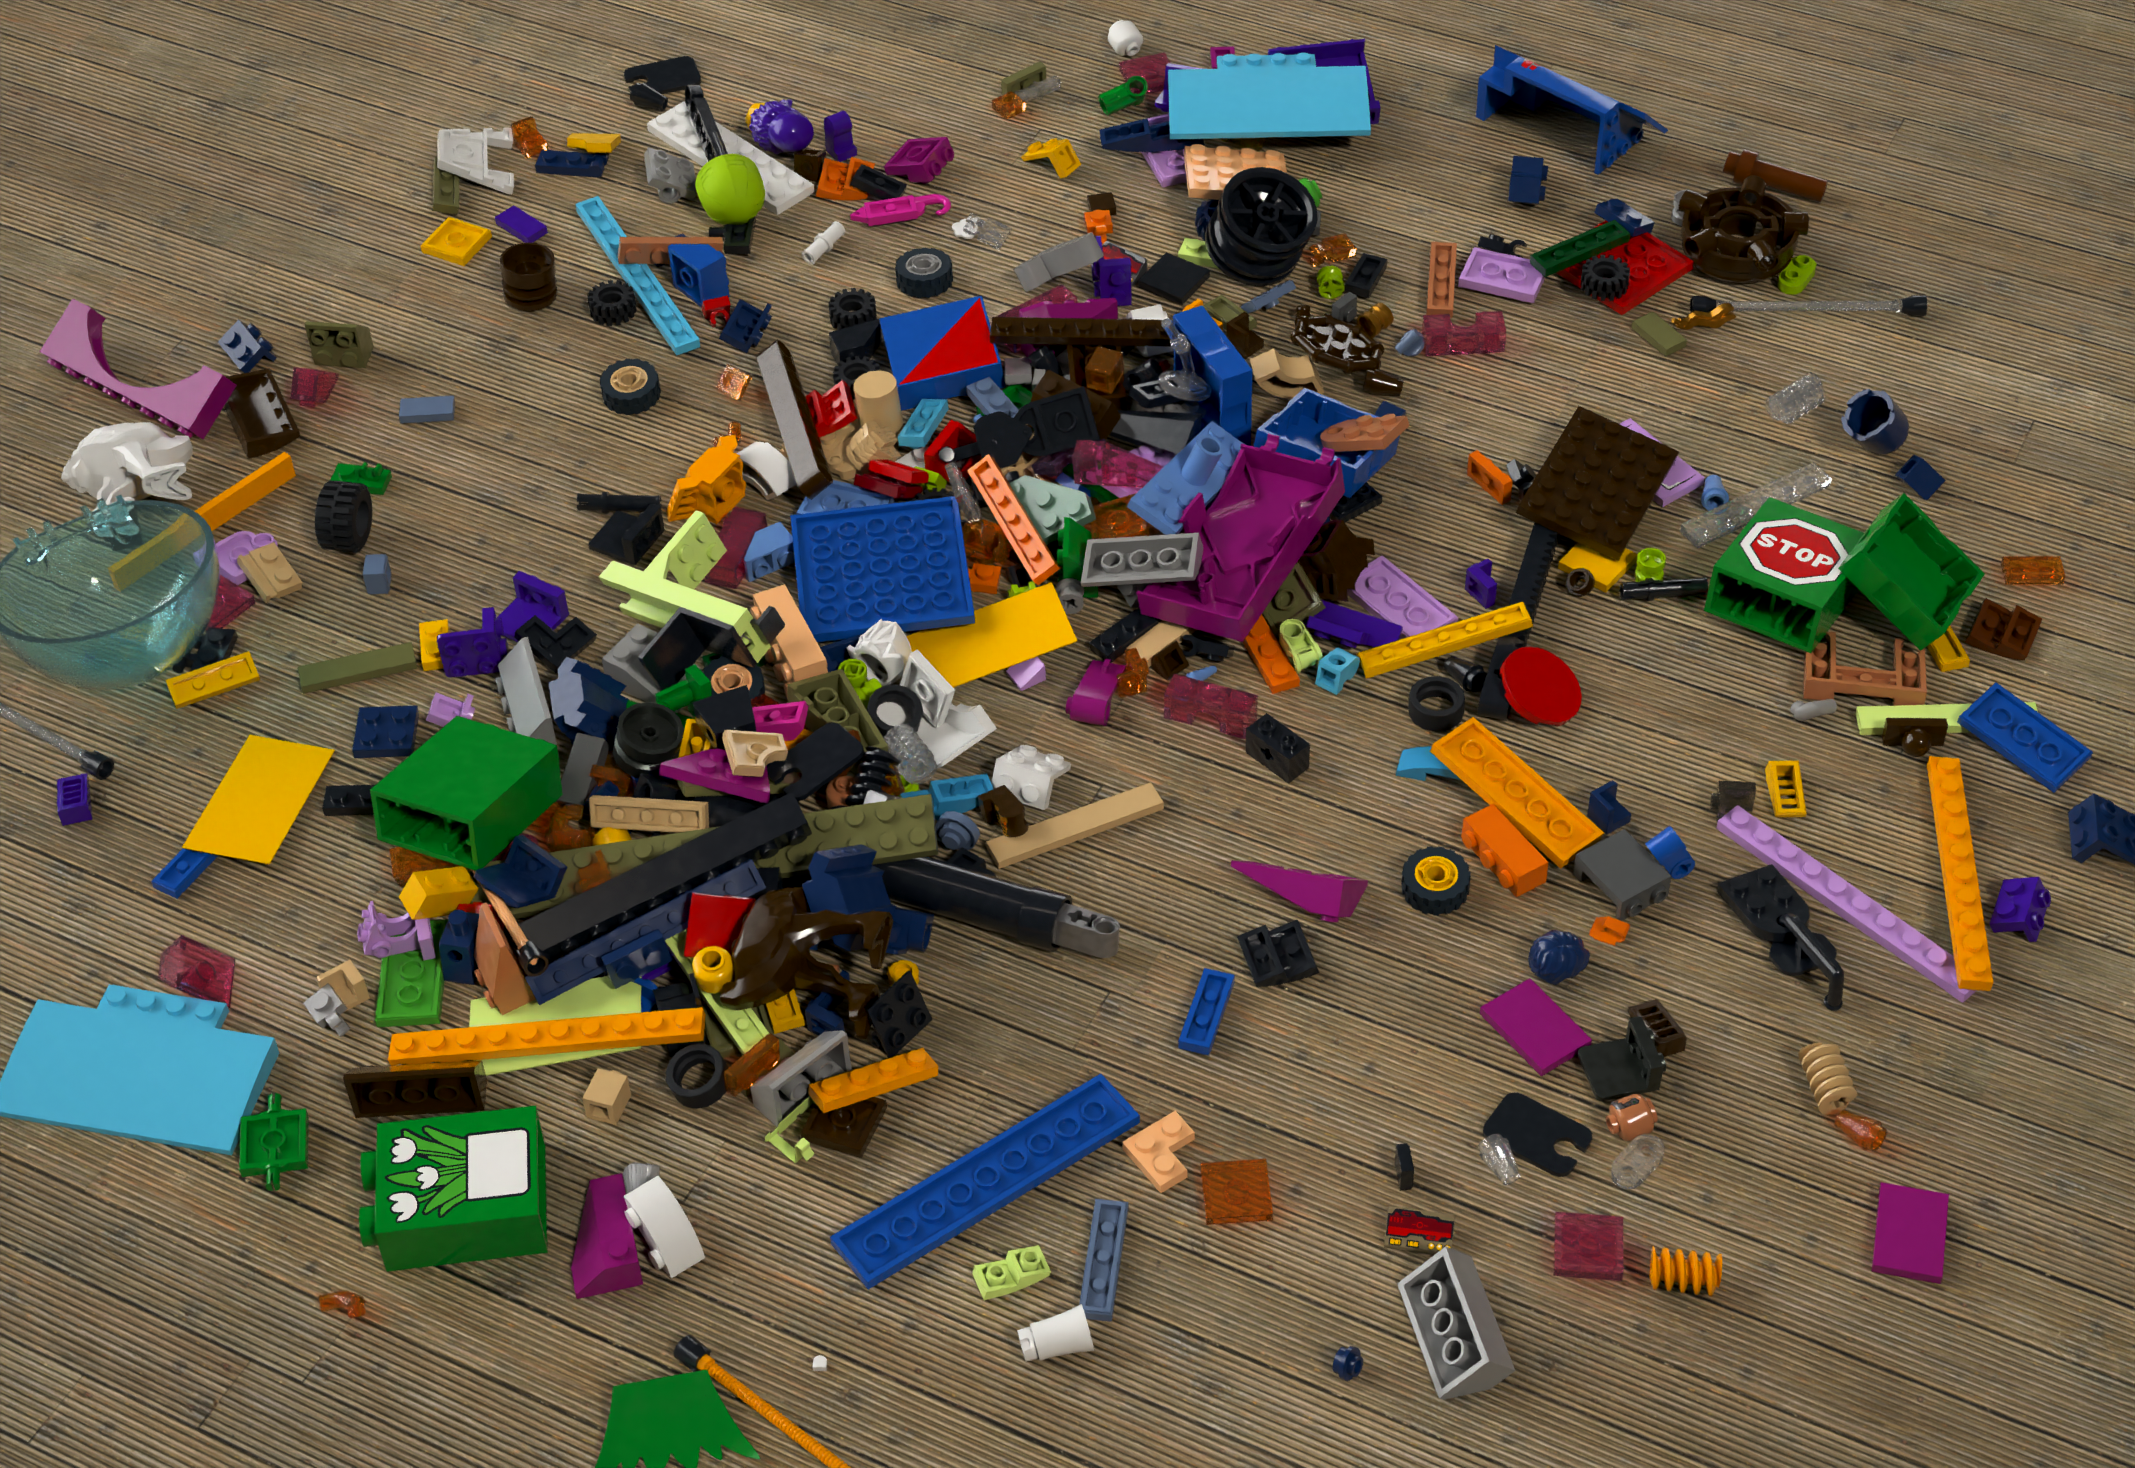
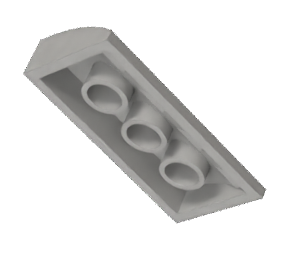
(1142, 559)

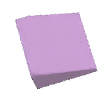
(1027, 673)

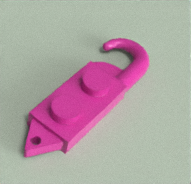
(898, 209)

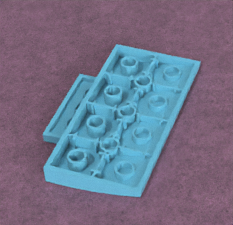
(1268, 99)
(138, 1069)

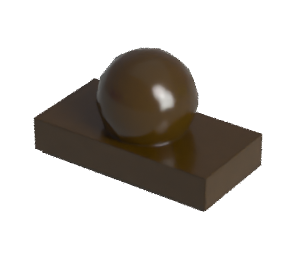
(1915, 734)

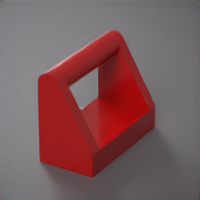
(953, 436)

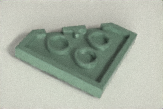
(1050, 503)

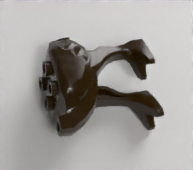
(775, 954)

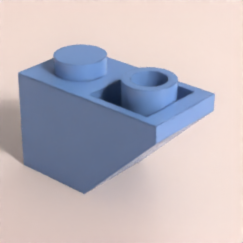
(769, 551)

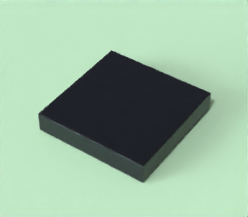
(1174, 278)

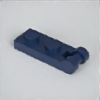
(571, 163)

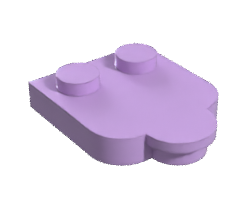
(235, 545)

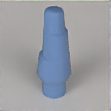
(1202, 674)

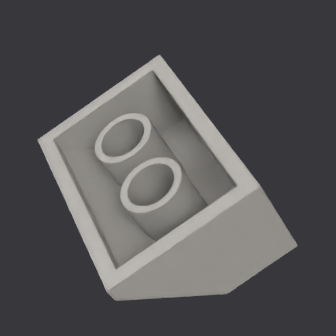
(789, 1083)

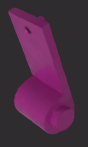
(1094, 693)

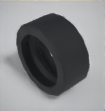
(1436, 687)
(896, 694)
(682, 1062)

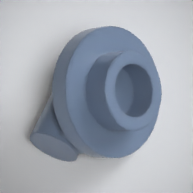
(1411, 343)

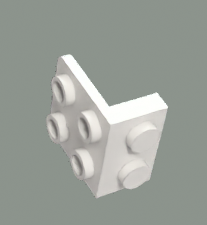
(1029, 774)

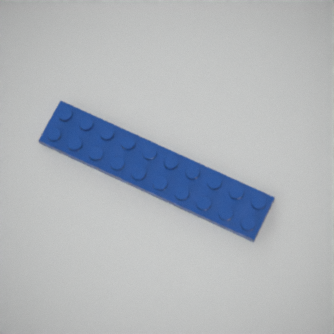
(984, 1181)

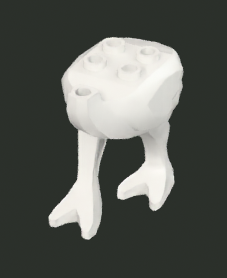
(129, 462)

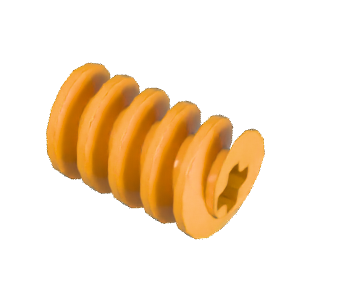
(1685, 1270)

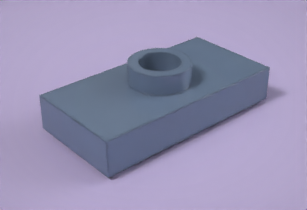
(1269, 298)

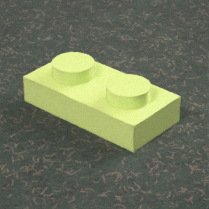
(1195, 252)

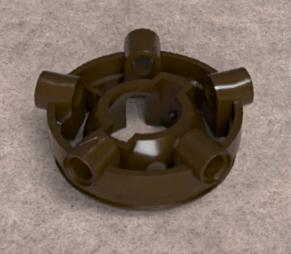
(1736, 213)

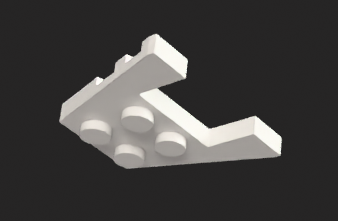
(466, 156)

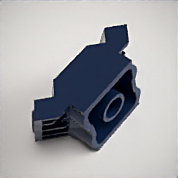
(586, 701)
(848, 884)

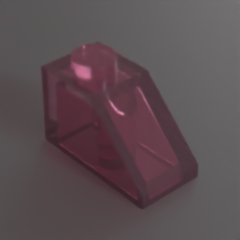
(312, 386)

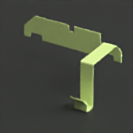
(802, 1148)

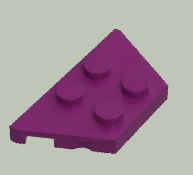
(713, 771)

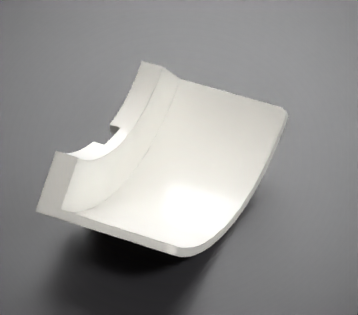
(960, 731)

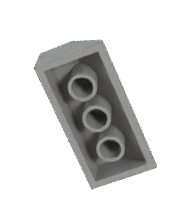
(524, 694)
(1455, 1325)

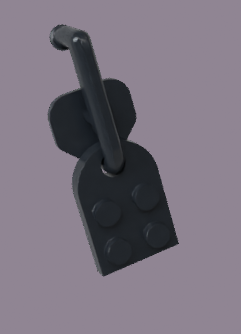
(1056, 424)
(1780, 915)

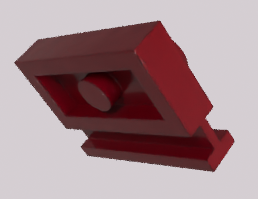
(887, 485)

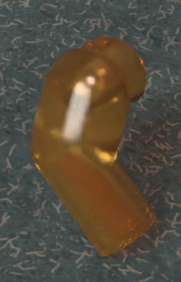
(343, 1299)

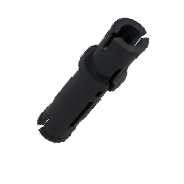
(606, 502)
(1654, 589)

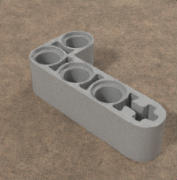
(1058, 261)

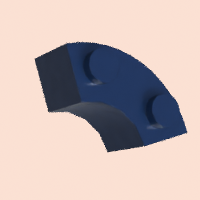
(1526, 180)

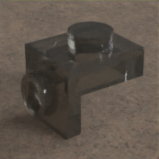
(1732, 794)

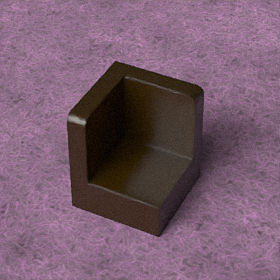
(1242, 338)

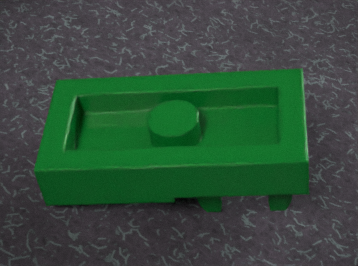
(374, 478)

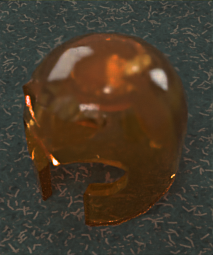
(985, 542)
(561, 836)

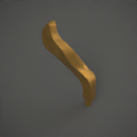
(1712, 319)

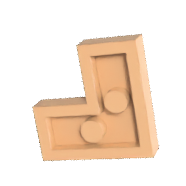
(1154, 1149)

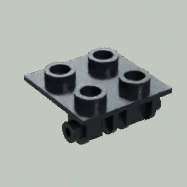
(898, 1015)

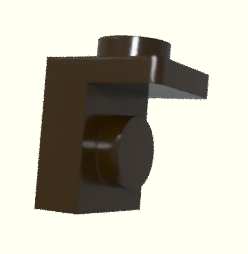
(808, 162)

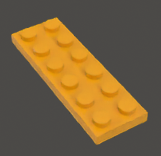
(1517, 792)

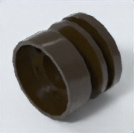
(528, 276)

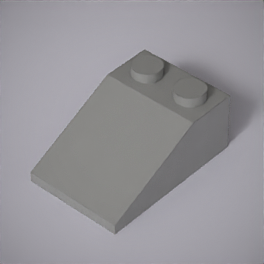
(625, 667)

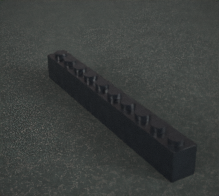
(666, 877)

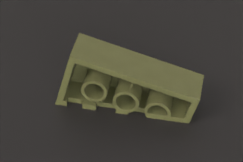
(834, 700)

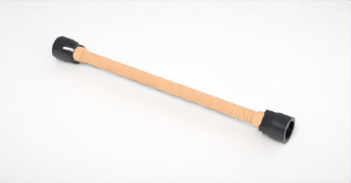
(530, 956)

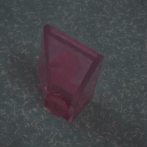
(198, 970)

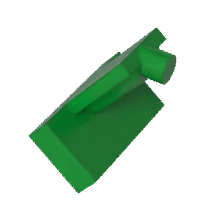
(692, 689)

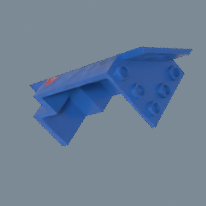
(1533, 85)

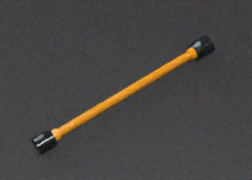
(697, 1357)

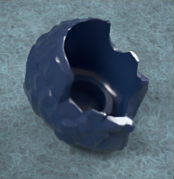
(1558, 956)

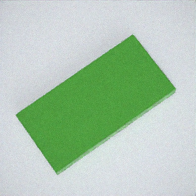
(411, 986)

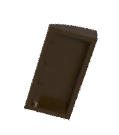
(260, 413)

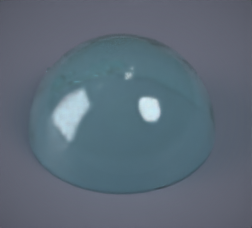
(110, 593)

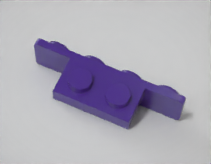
(1353, 626)

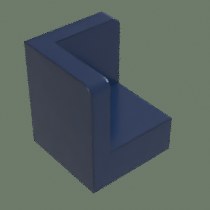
(1920, 477)
(1606, 810)

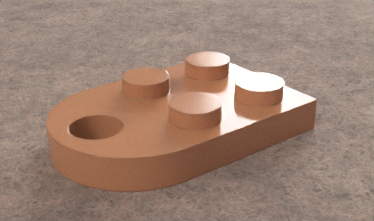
(1364, 433)

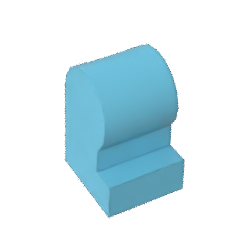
(1336, 669)

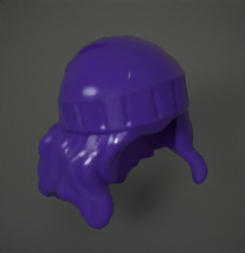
(780, 127)

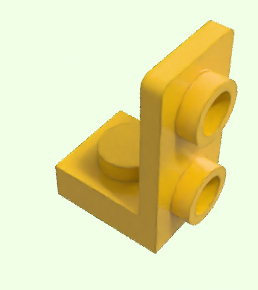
(1059, 152)

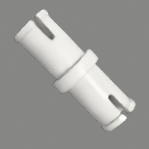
(823, 242)

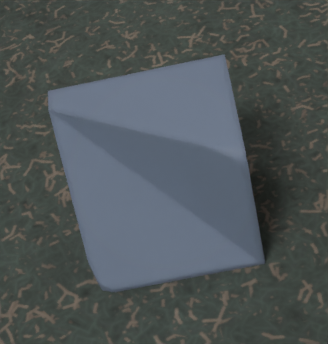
(377, 574)

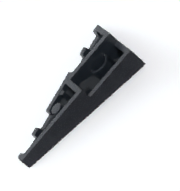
(1157, 429)

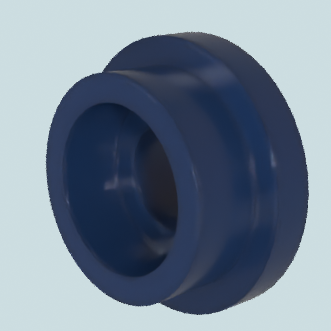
(1348, 1362)

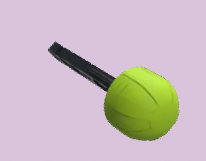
(728, 183)

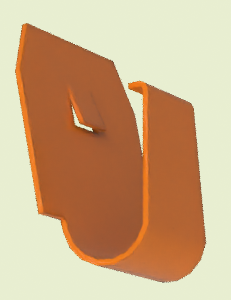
(1613, 930)

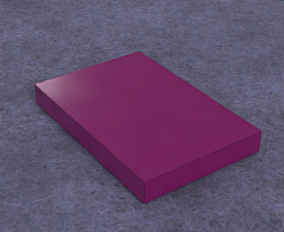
(1535, 1026)
(1910, 1233)

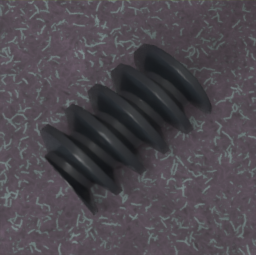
(871, 774)

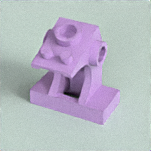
(378, 928)

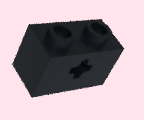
(1277, 748)

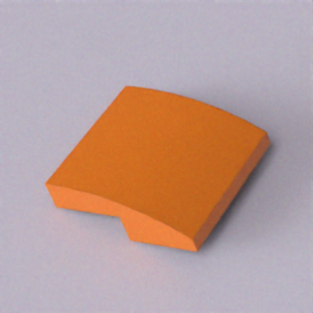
(837, 179)

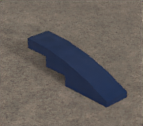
(1142, 137)

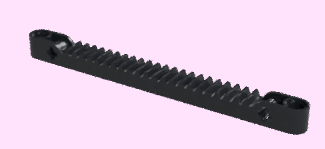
(1528, 590)

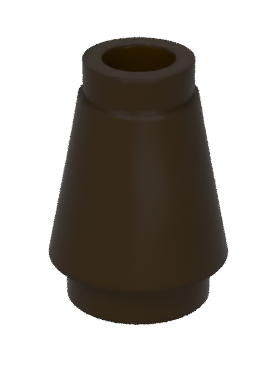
(1381, 383)

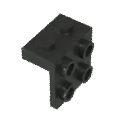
(1625, 1064)

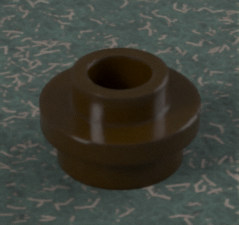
(1576, 575)

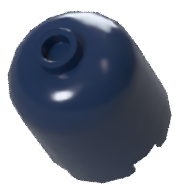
(1875, 422)

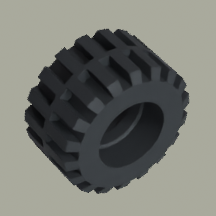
(343, 516)

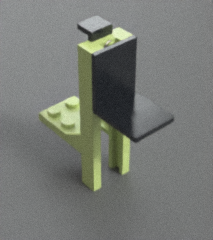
(687, 616)

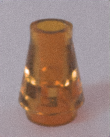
(1862, 1130)

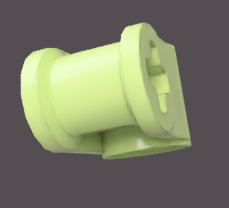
(1298, 645)

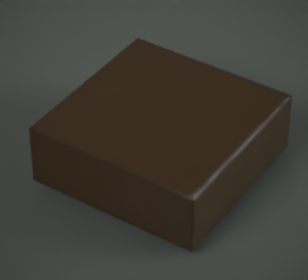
(1102, 202)

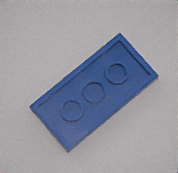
(2025, 737)

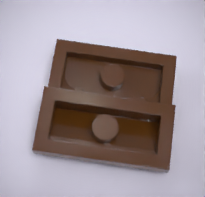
(2003, 631)

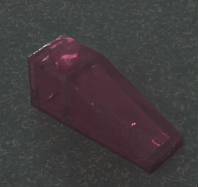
(1110, 466)

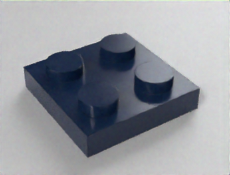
(385, 731)

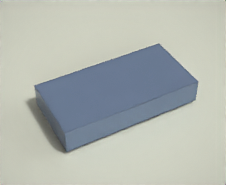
(427, 409)

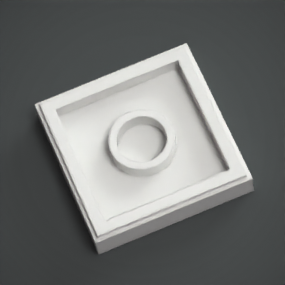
(929, 686)

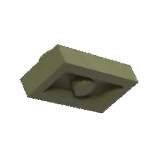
(1024, 78)

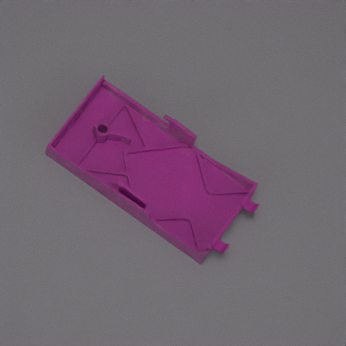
(1249, 539)

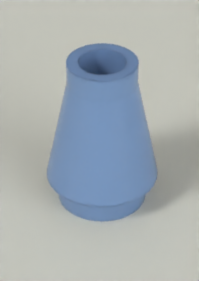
(1714, 493)

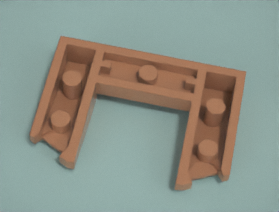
(1903, 684)

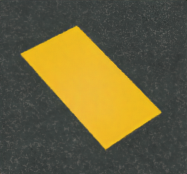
(999, 638)
(258, 799)

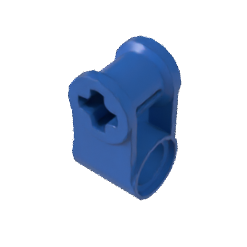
(1671, 853)

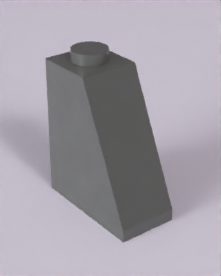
(576, 779)

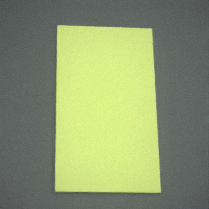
(588, 999)

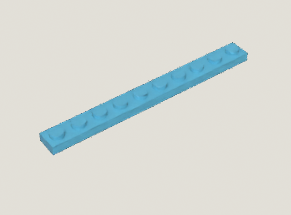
(639, 276)

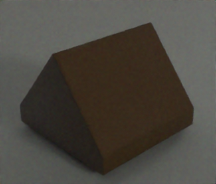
(1169, 661)

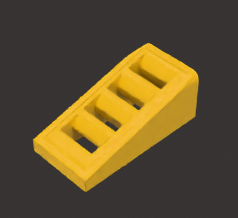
(1785, 769)

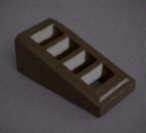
(1676, 1039)

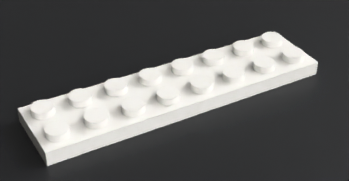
(781, 184)

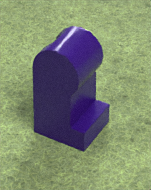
(839, 136)

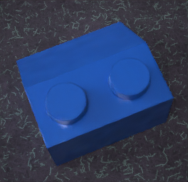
(698, 271)

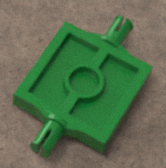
(274, 1142)

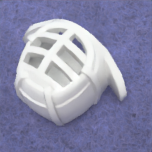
(884, 647)

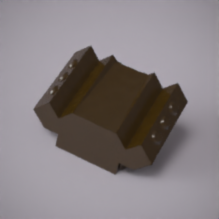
(1335, 560)

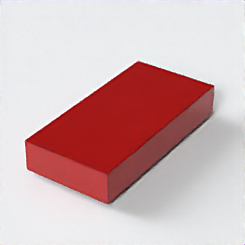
(898, 471)

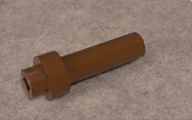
(1774, 175)

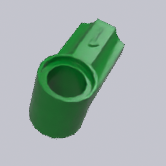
(1122, 97)

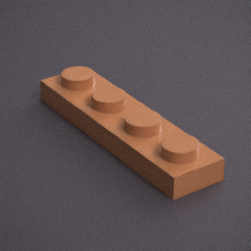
(655, 249)
(1441, 278)

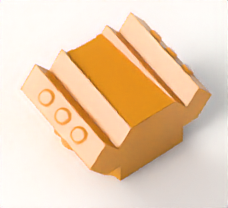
(711, 484)

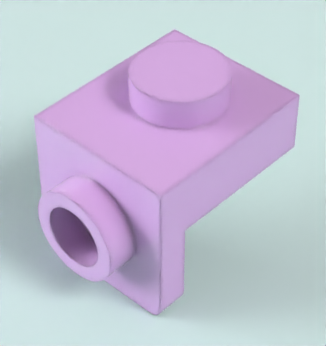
(444, 709)

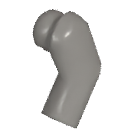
(1806, 711)

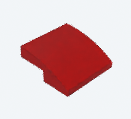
(832, 409)
(714, 921)

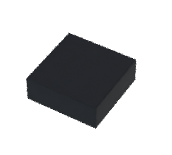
(1404, 1166)

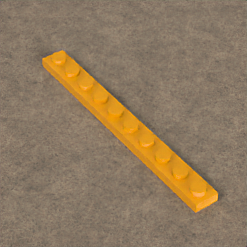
(1959, 874)
(548, 1037)

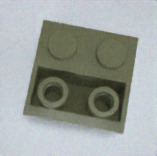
(339, 344)

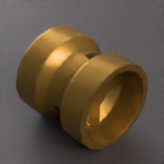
(1377, 318)

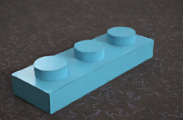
(923, 423)

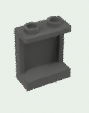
(1624, 873)

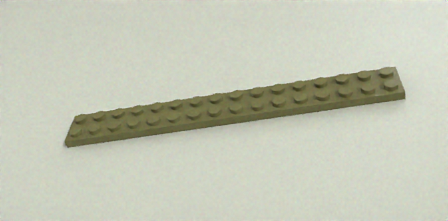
(892, 828)

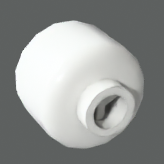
(1125, 37)

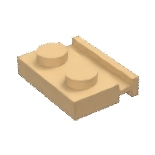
(269, 572)

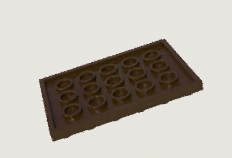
(1597, 483)

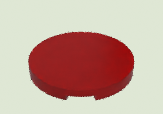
(1540, 686)

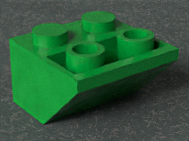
(1072, 556)

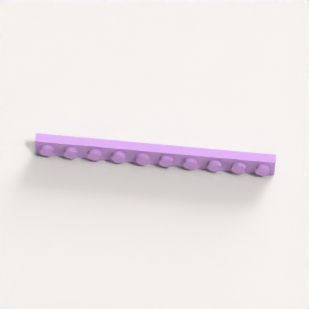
(1844, 899)

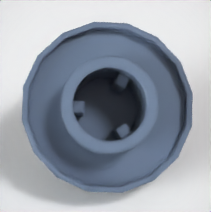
(957, 830)

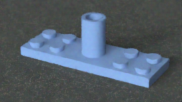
(1194, 470)

